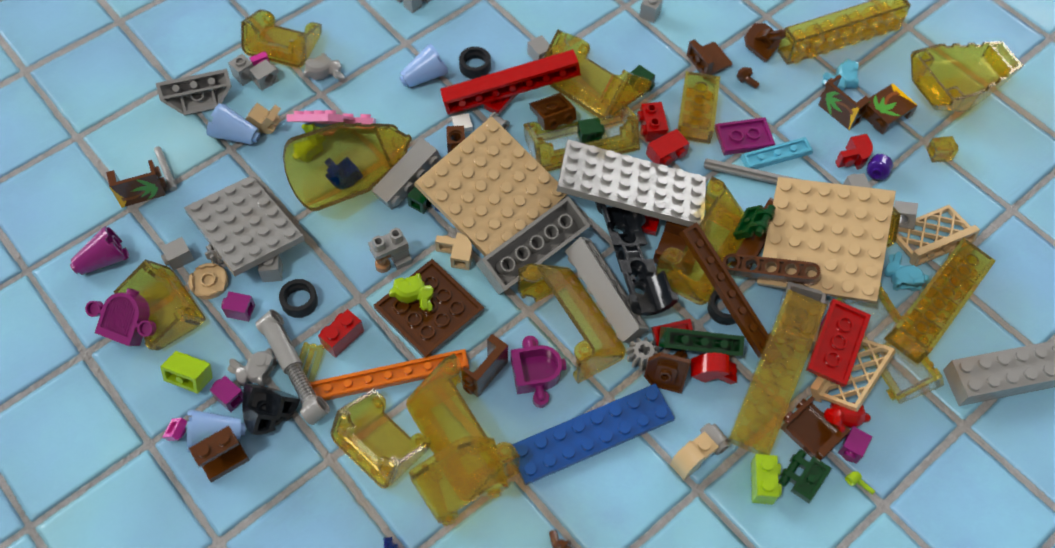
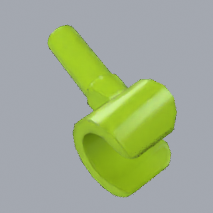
(854, 478)

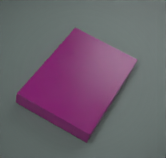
(744, 136)

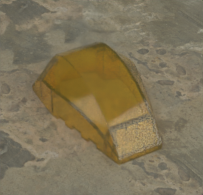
(962, 75)

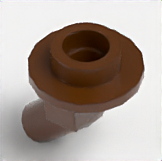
(744, 75)
(555, 540)

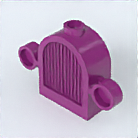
(123, 317)
(536, 369)

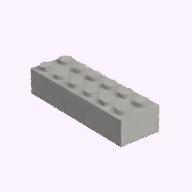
(533, 244)
(1002, 373)

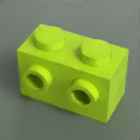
(186, 372)
(764, 479)

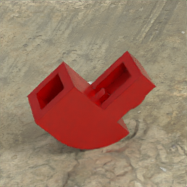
(857, 153)
(713, 366)

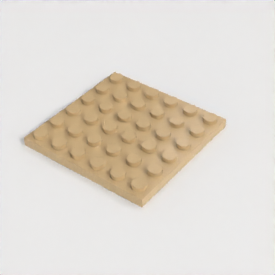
(489, 187)
(835, 228)

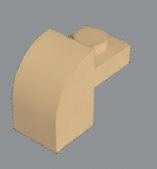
(264, 119)
(458, 247)
(692, 455)

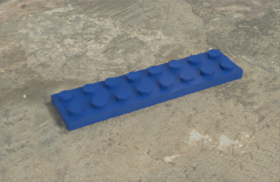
(592, 433)

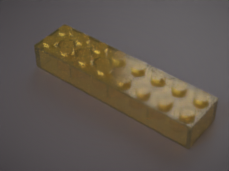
(842, 29)
(939, 301)
(776, 373)

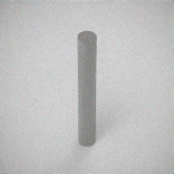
(165, 168)

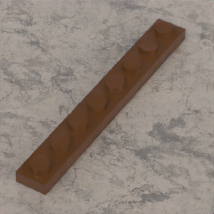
(725, 287)

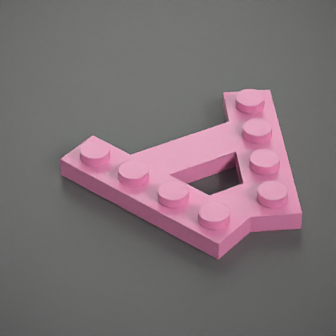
(328, 117)

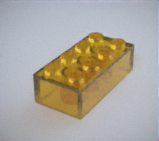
(698, 106)

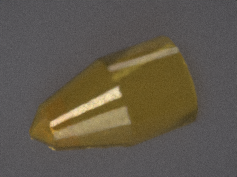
(369, 146)

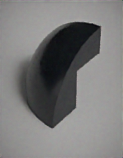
(266, 408)

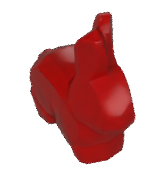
(843, 416)

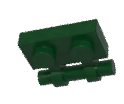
(754, 221)
(810, 479)

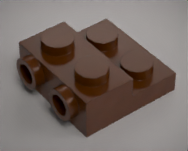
(553, 111)

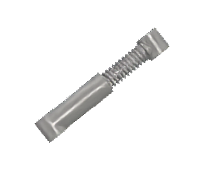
(272, 328)

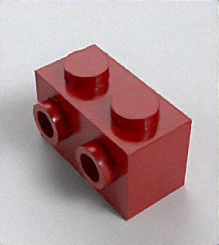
(652, 121)
(668, 148)
(341, 332)

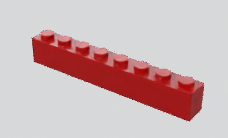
(510, 81)

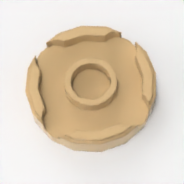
(208, 281)

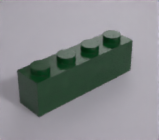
(701, 341)

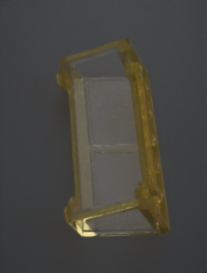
(549, 145)
(902, 375)

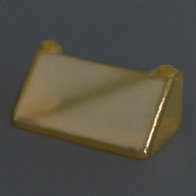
(596, 87)
(718, 225)
(600, 344)
(446, 417)

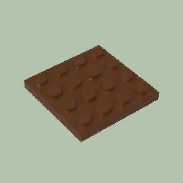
(450, 313)

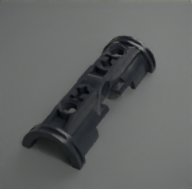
(656, 287)

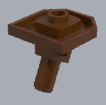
(763, 40)
(668, 370)

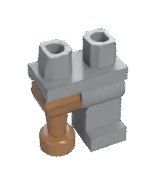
(390, 246)

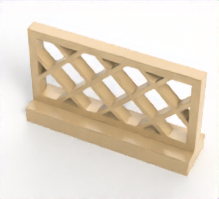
(941, 244)
(822, 386)

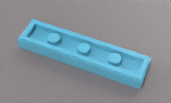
(777, 153)

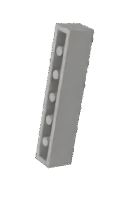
(606, 290)

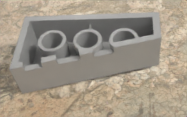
(401, 178)

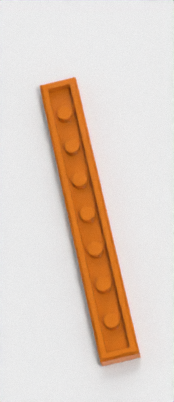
(382, 376)

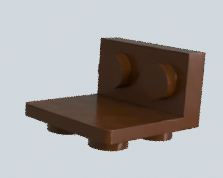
(708, 58)

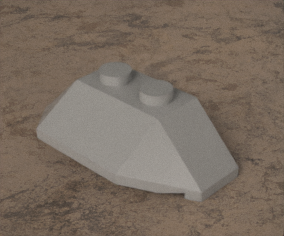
(195, 92)

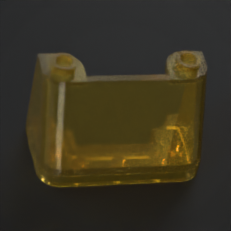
(279, 43)
(168, 302)
(376, 439)
(459, 476)

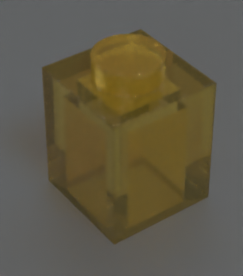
(942, 149)

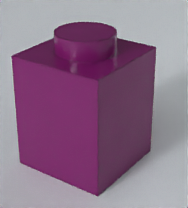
(238, 306)
(227, 393)
(854, 445)

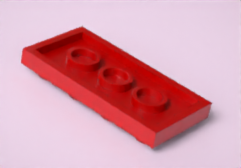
(838, 342)

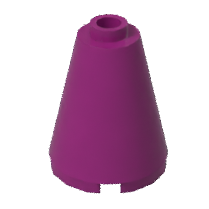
(99, 252)

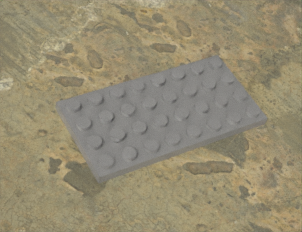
(632, 184)

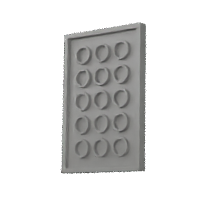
(244, 225)

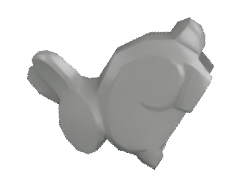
(323, 67)
(257, 368)

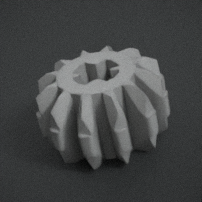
(640, 351)

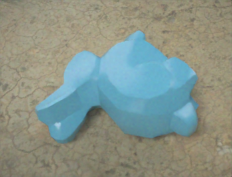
(848, 71)
(904, 276)

